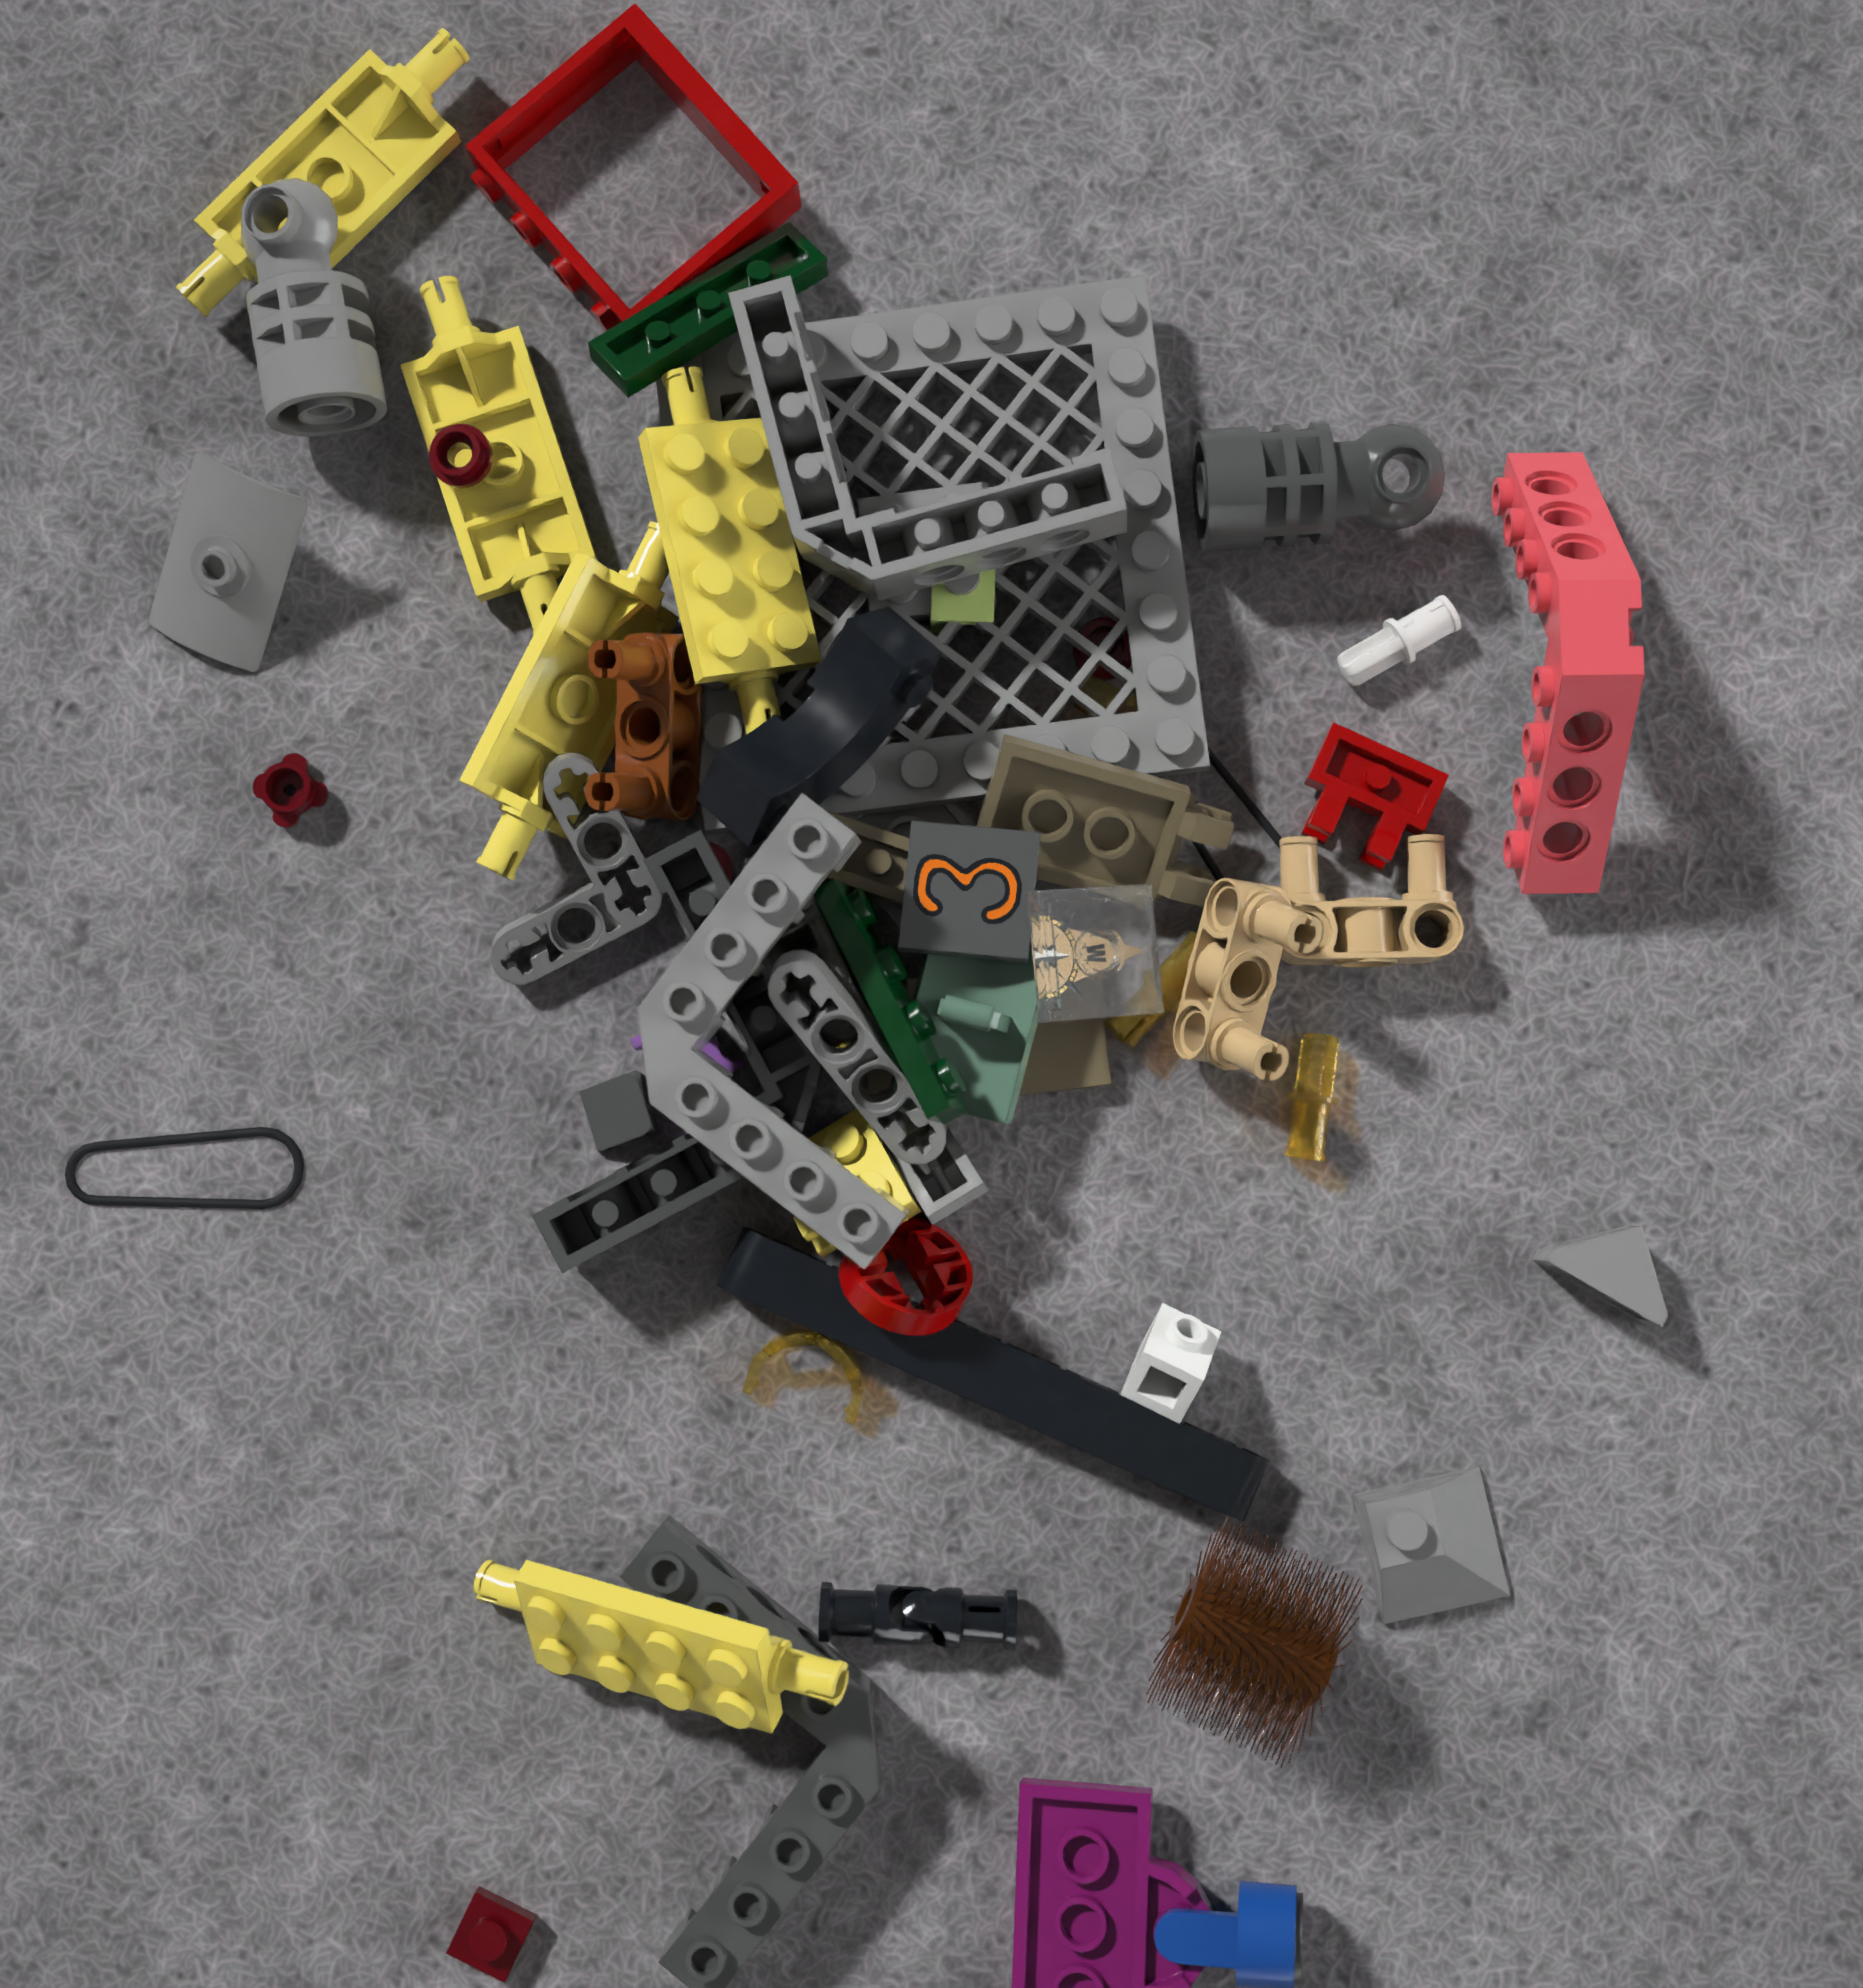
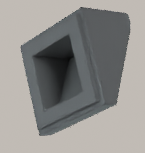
(619, 1111)

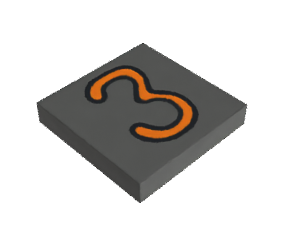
(968, 891)

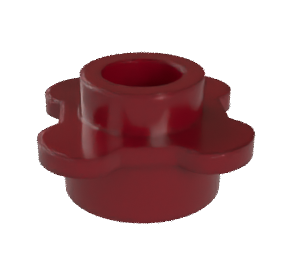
(275, 780)

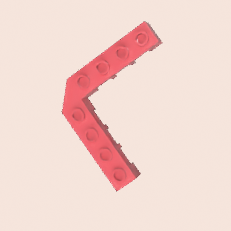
(1586, 601)

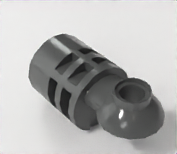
(1300, 481)

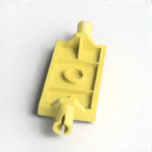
(358, 142)
(524, 516)
(728, 549)
(557, 701)
(658, 1646)

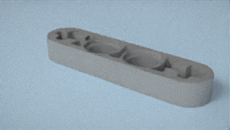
(852, 1062)

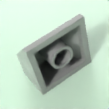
(1431, 1545)

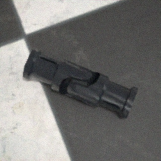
(930, 1616)

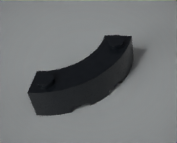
(855, 703)

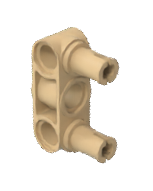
(1372, 928)
(1235, 976)

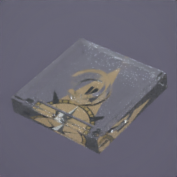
(1094, 953)

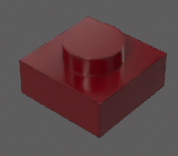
(491, 1934)

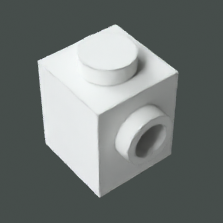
(1171, 1363)

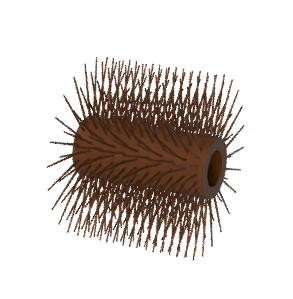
(1254, 1641)

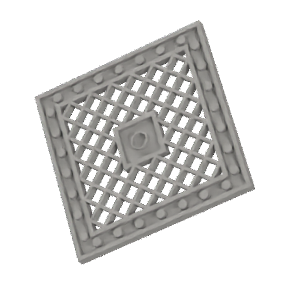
(993, 334)

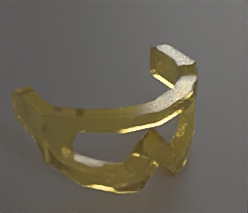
(810, 1337)

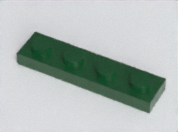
(701, 310)
(903, 1022)

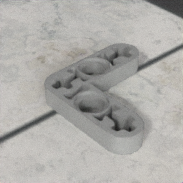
(595, 896)

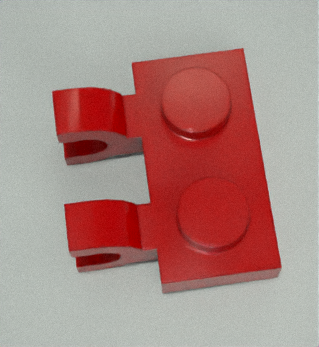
(1376, 781)

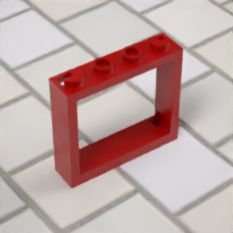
(569, 87)

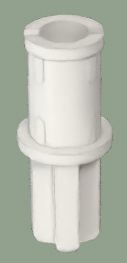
(1399, 641)

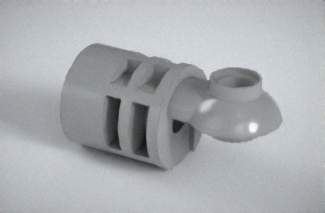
(307, 320)

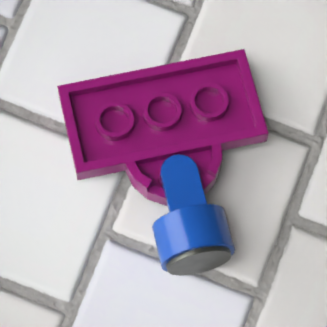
(1115, 1917)

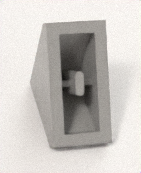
(944, 1182)
(1613, 1268)

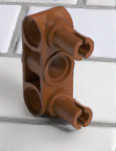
(653, 771)

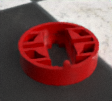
(937, 1268)

